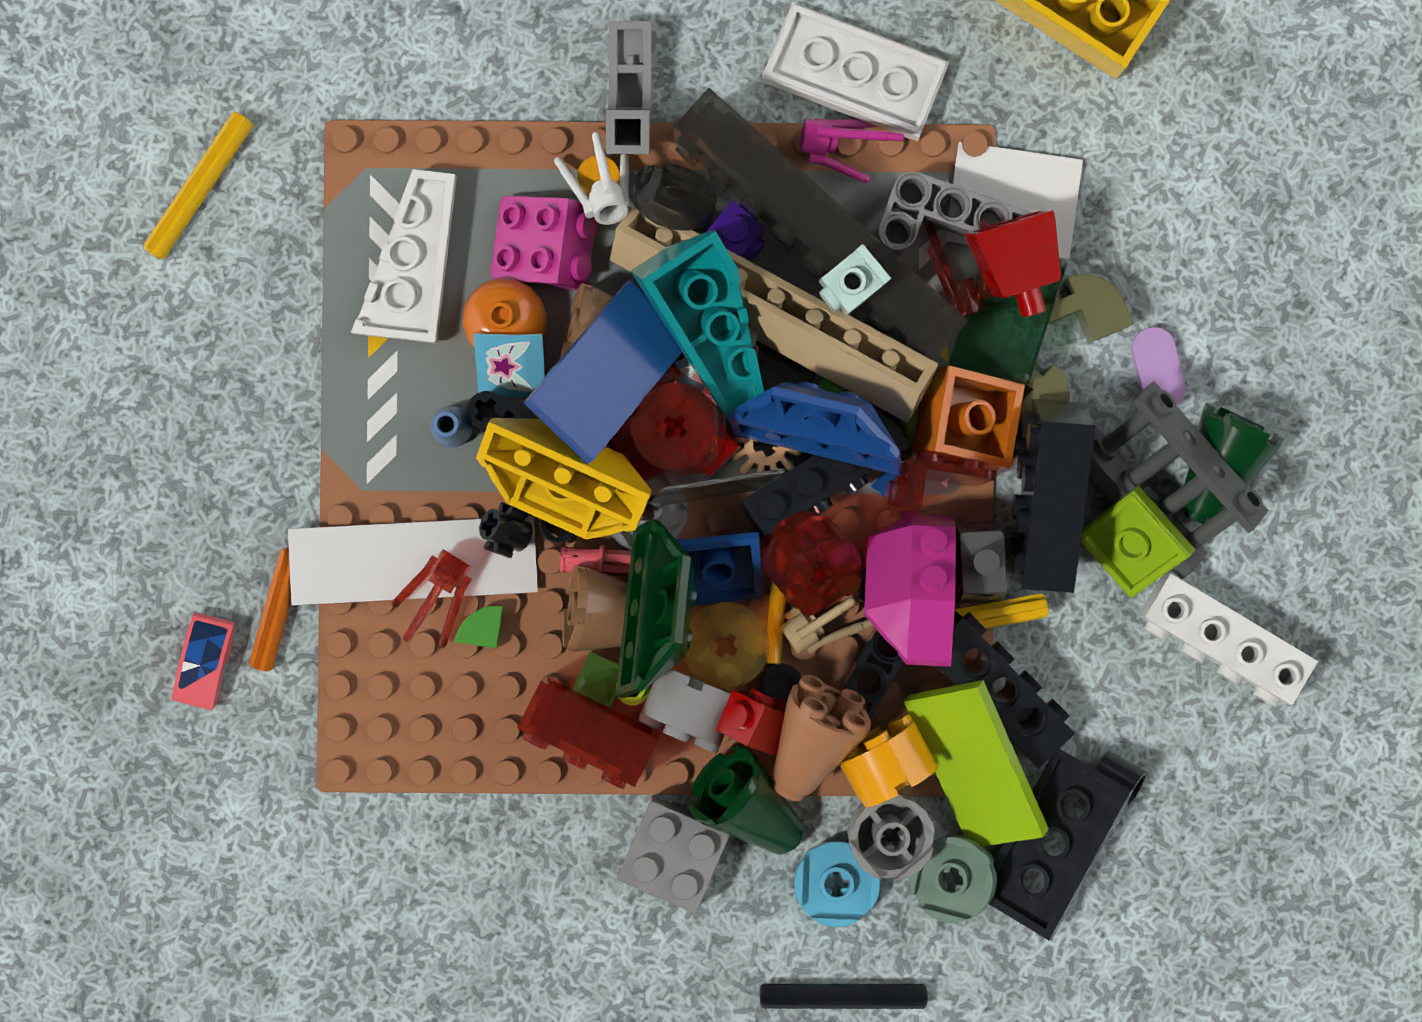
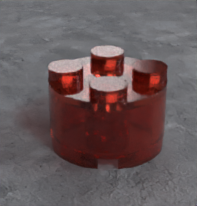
(657, 439)
(811, 562)

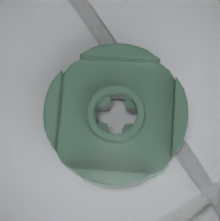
(969, 898)

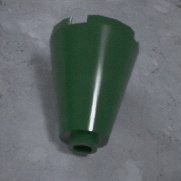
(1240, 444)
(740, 800)

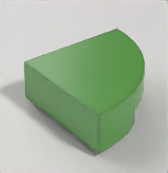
(481, 627)

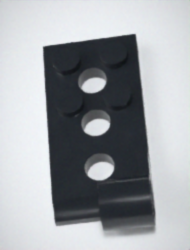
(1107, 795)

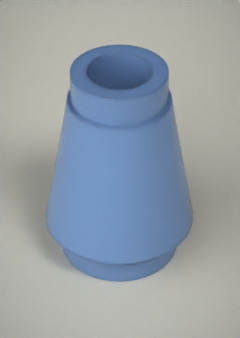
(461, 431)

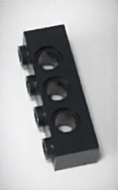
(1046, 727)

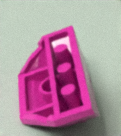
(914, 587)

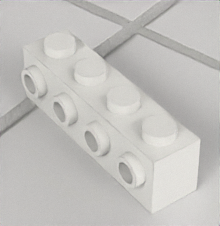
(1227, 639)

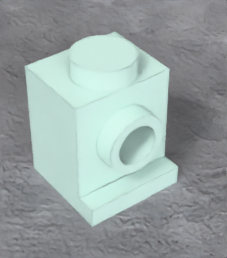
(871, 278)

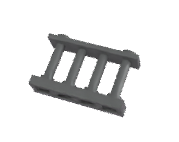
(1118, 477)

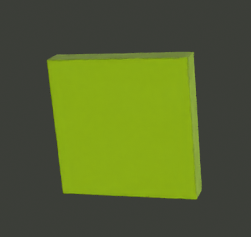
(1135, 542)

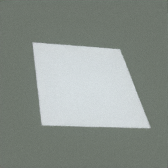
(1024, 181)

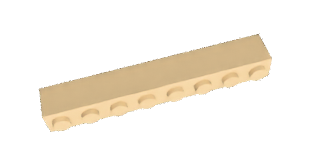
(803, 326)

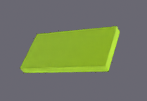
(977, 764)

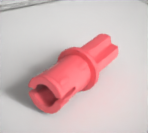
(602, 560)

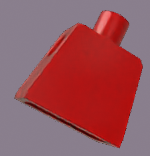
(1019, 258)

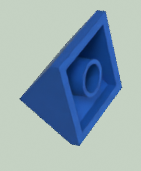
(726, 567)

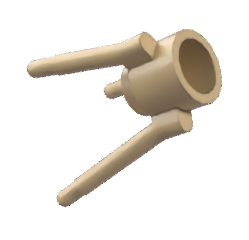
(804, 630)

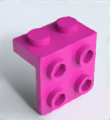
(543, 241)

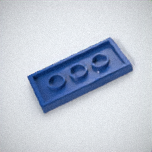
(605, 373)

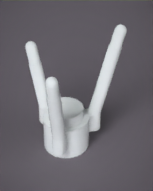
(607, 200)

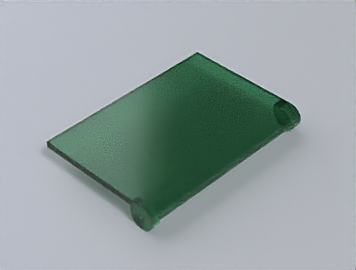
(1001, 340)

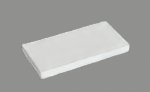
(855, 71)

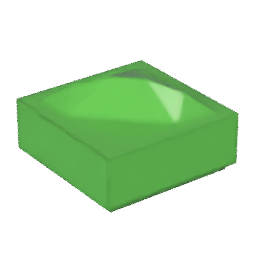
(598, 679)

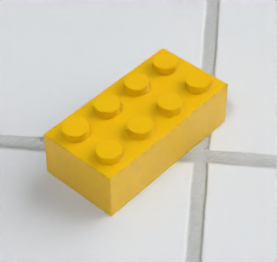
(1096, 30)

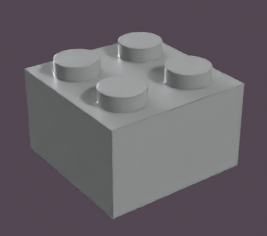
(672, 855)

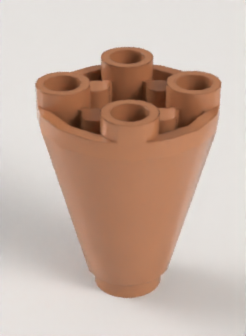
(816, 735)

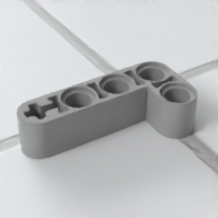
(929, 211)

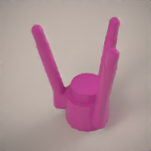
(822, 135)

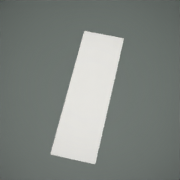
(383, 558)

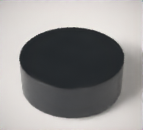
(779, 680)

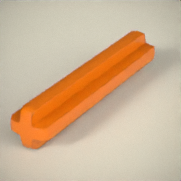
(273, 616)

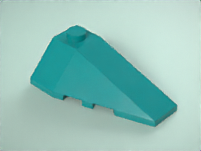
(702, 307)

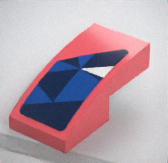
(203, 661)

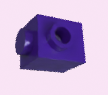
(739, 231)

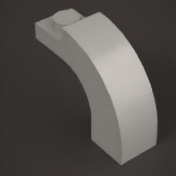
(629, 88)

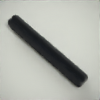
(843, 996)

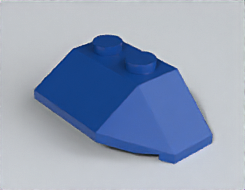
(818, 424)

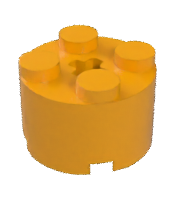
(888, 761)

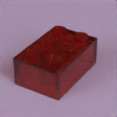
(588, 733)

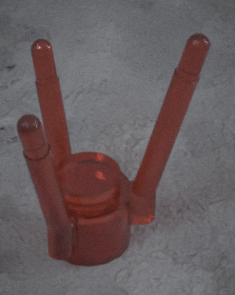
(960, 294)
(447, 573)

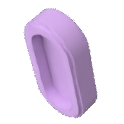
(1158, 361)

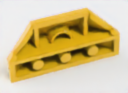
(553, 483)

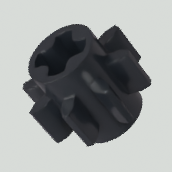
(505, 530)

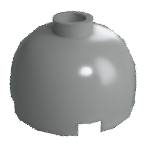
(891, 838)

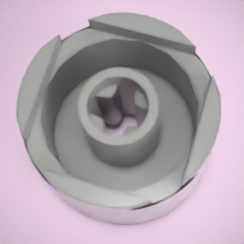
(686, 708)

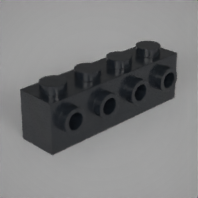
(811, 486)

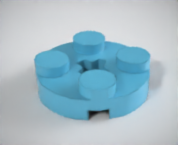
(818, 899)

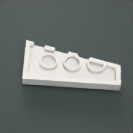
(410, 276)

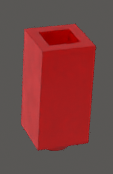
(753, 720)

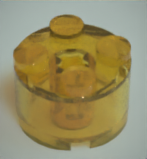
(751, 644)

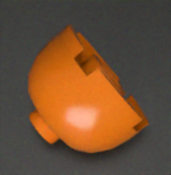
(504, 308)

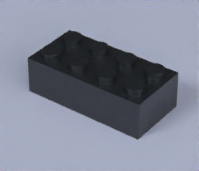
(1052, 495)

